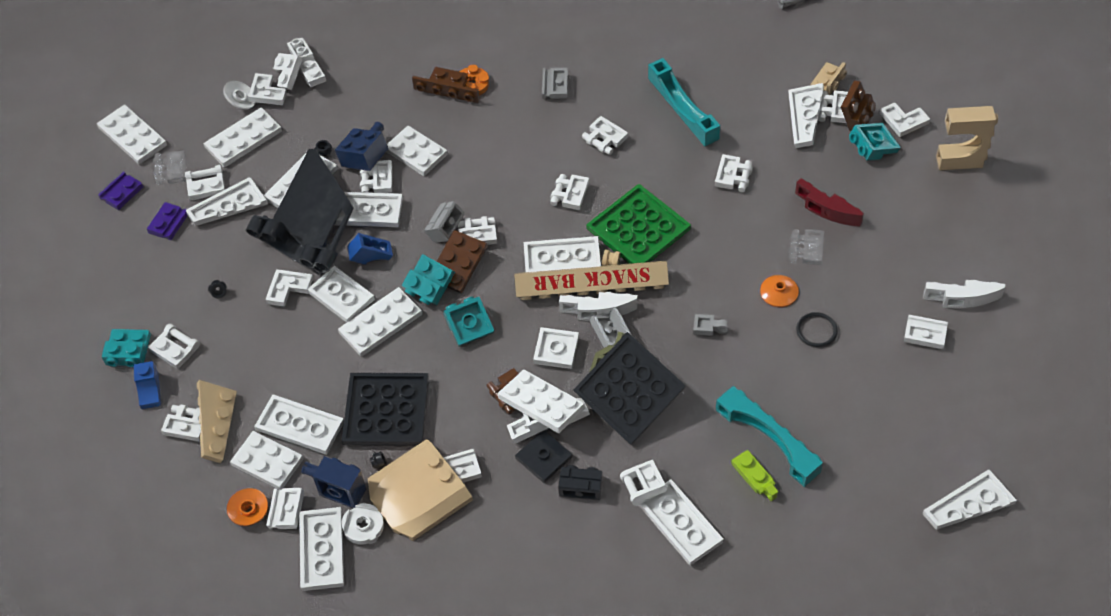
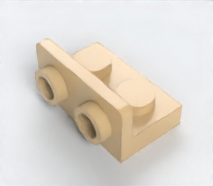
(830, 76)

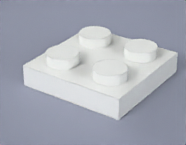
(556, 348)

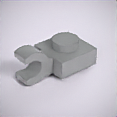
(706, 325)

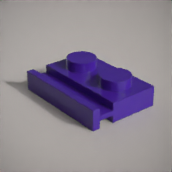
(120, 191)
(167, 221)

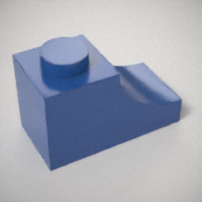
(368, 248)
(147, 383)

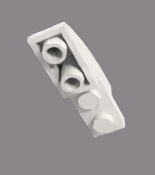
(309, 68)
(972, 294)
(588, 306)
(528, 426)

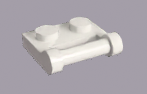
(204, 187)
(170, 351)
(649, 479)

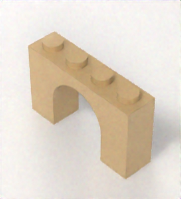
(974, 152)

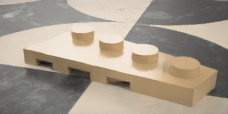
(215, 417)

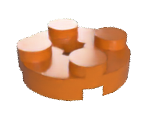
(479, 76)

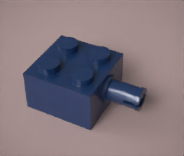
(362, 148)
(337, 481)

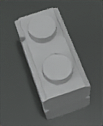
(444, 222)

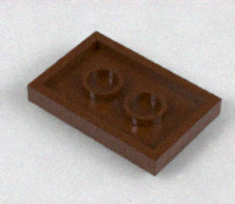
(462, 256)

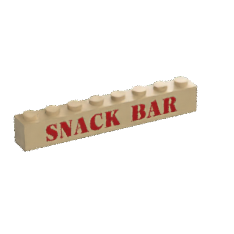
(591, 279)

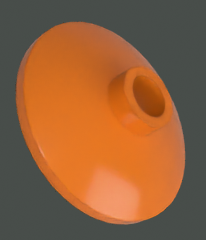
(779, 296)
(247, 499)

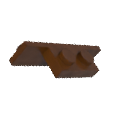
(448, 84)

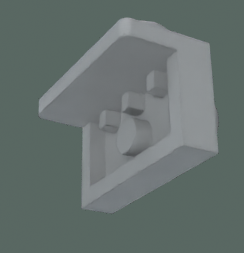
(608, 326)

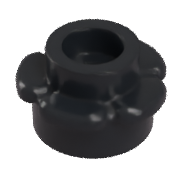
(323, 147)
(217, 293)
(378, 460)

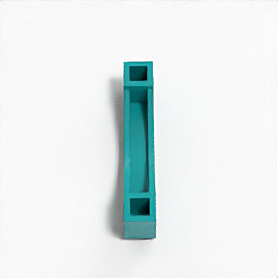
(701, 124)
(737, 407)

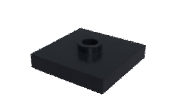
(543, 456)

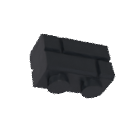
(580, 482)

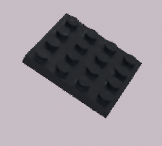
(629, 388)
(385, 409)

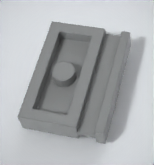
(555, 83)

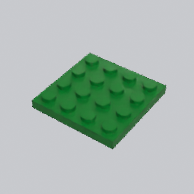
(638, 226)

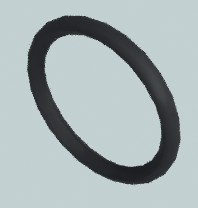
(817, 344)

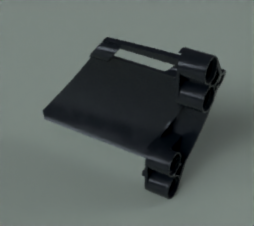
(306, 217)

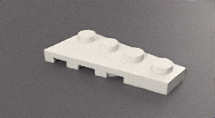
(805, 111)
(231, 201)
(971, 500)

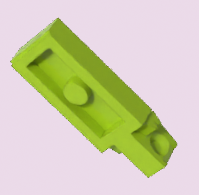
(755, 475)

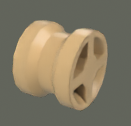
(611, 258)

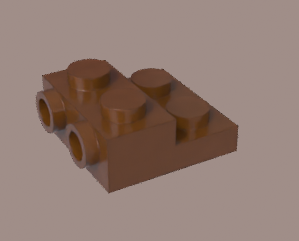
(857, 106)

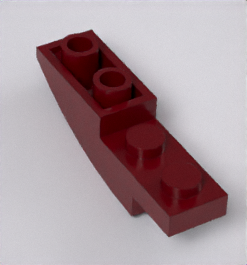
(831, 208)

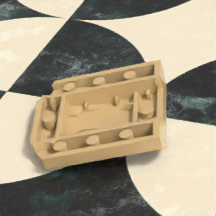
(417, 491)

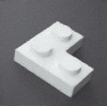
(289, 66)
(263, 92)
(902, 122)
(287, 281)

